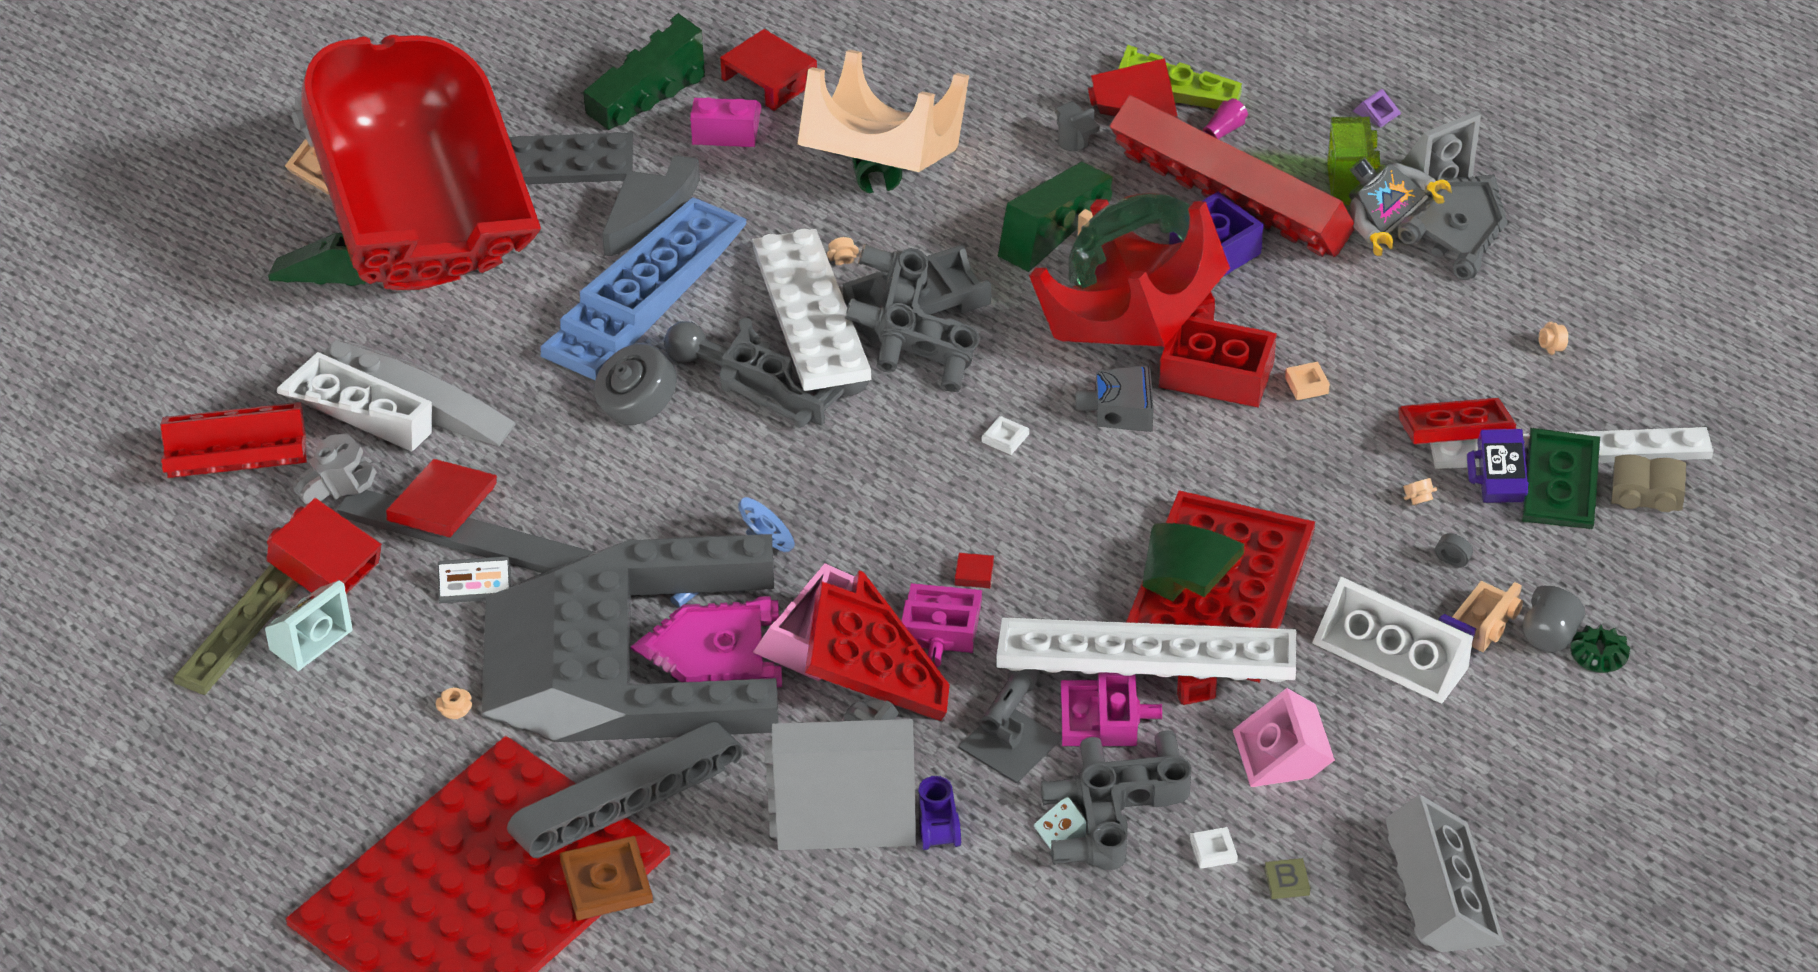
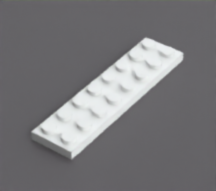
(811, 310)
(1147, 649)

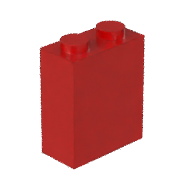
(322, 548)

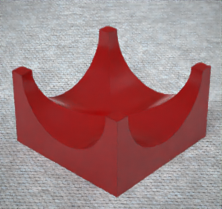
(1140, 289)

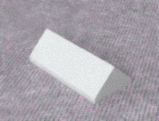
(1394, 640)

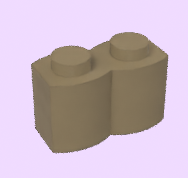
(1648, 482)

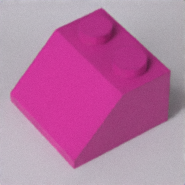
(725, 122)

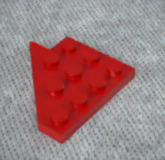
(869, 650)

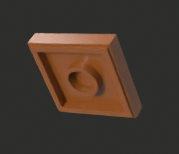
(606, 878)

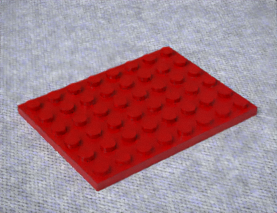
(455, 885)

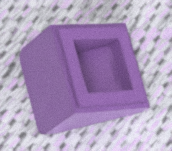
(1378, 108)

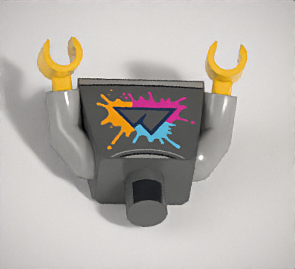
(1388, 197)

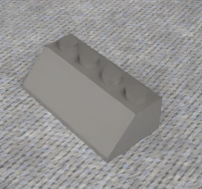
(1442, 878)

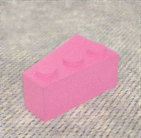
(789, 635)

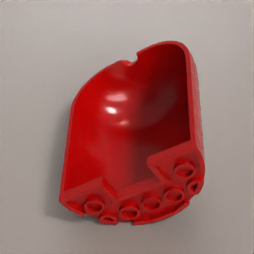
(415, 160)

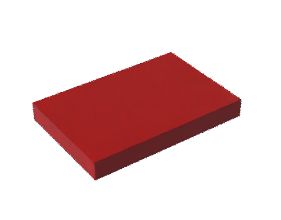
(1453, 420)
(441, 498)

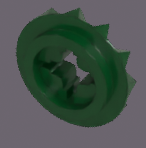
(1587, 655)

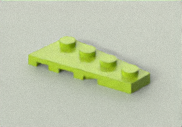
(1188, 86)

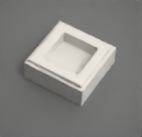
(1005, 435)
(1213, 847)

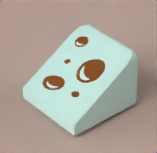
(1061, 823)

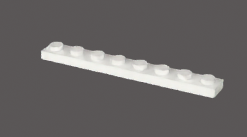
(1649, 443)

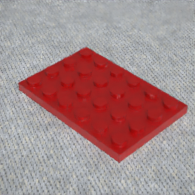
(1255, 587)

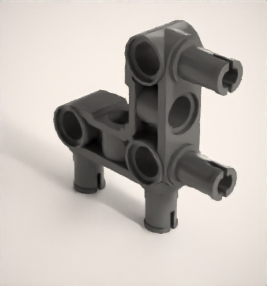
(916, 331)
(1110, 787)

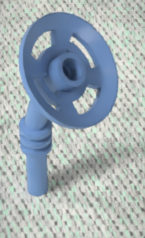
(763, 523)

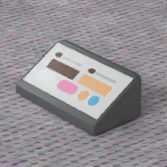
(472, 578)

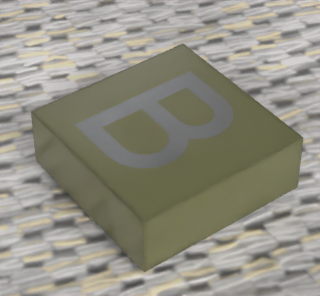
(1287, 878)

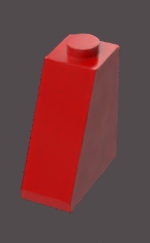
(1143, 81)

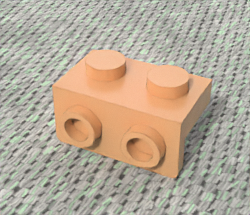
(1489, 612)

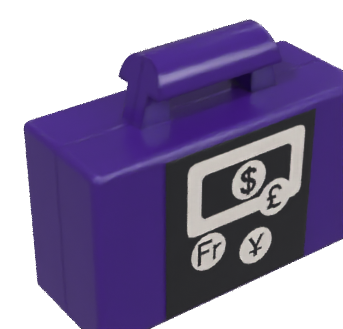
(1500, 464)

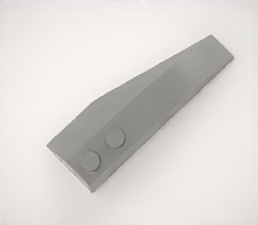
(450, 406)

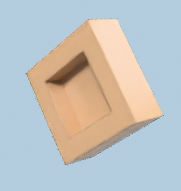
(1307, 381)

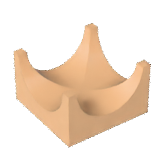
(867, 129)

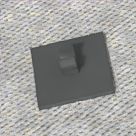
(1014, 748)

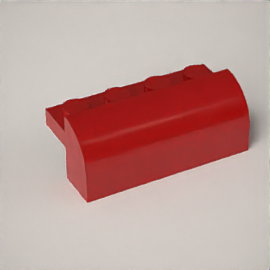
(233, 440)

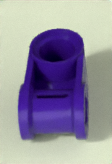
(937, 813)

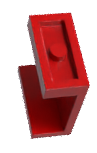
(770, 64)

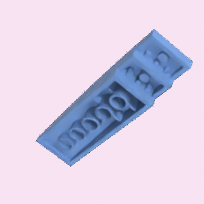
(641, 286)

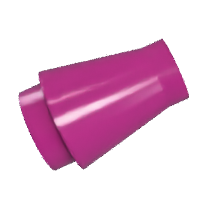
(1227, 118)

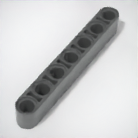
(624, 789)

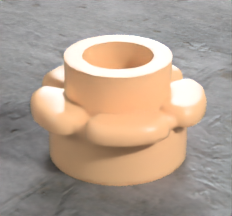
(842, 251)
(1553, 337)
(1419, 491)
(454, 709)

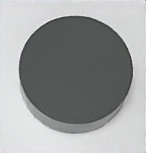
(1454, 550)

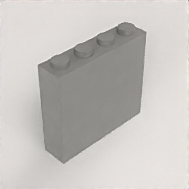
(841, 784)

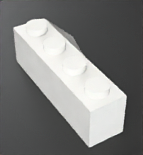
(361, 401)

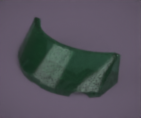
(1119, 220)

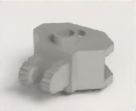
(334, 470)

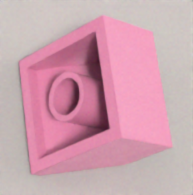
(1283, 741)

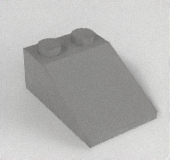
(1447, 149)

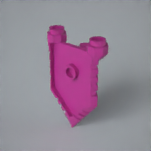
(713, 642)

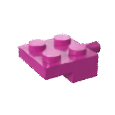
(942, 618)
(1103, 710)

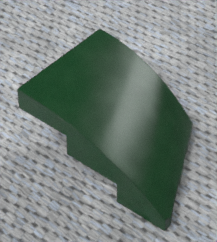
(1187, 558)

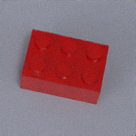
(1218, 361)

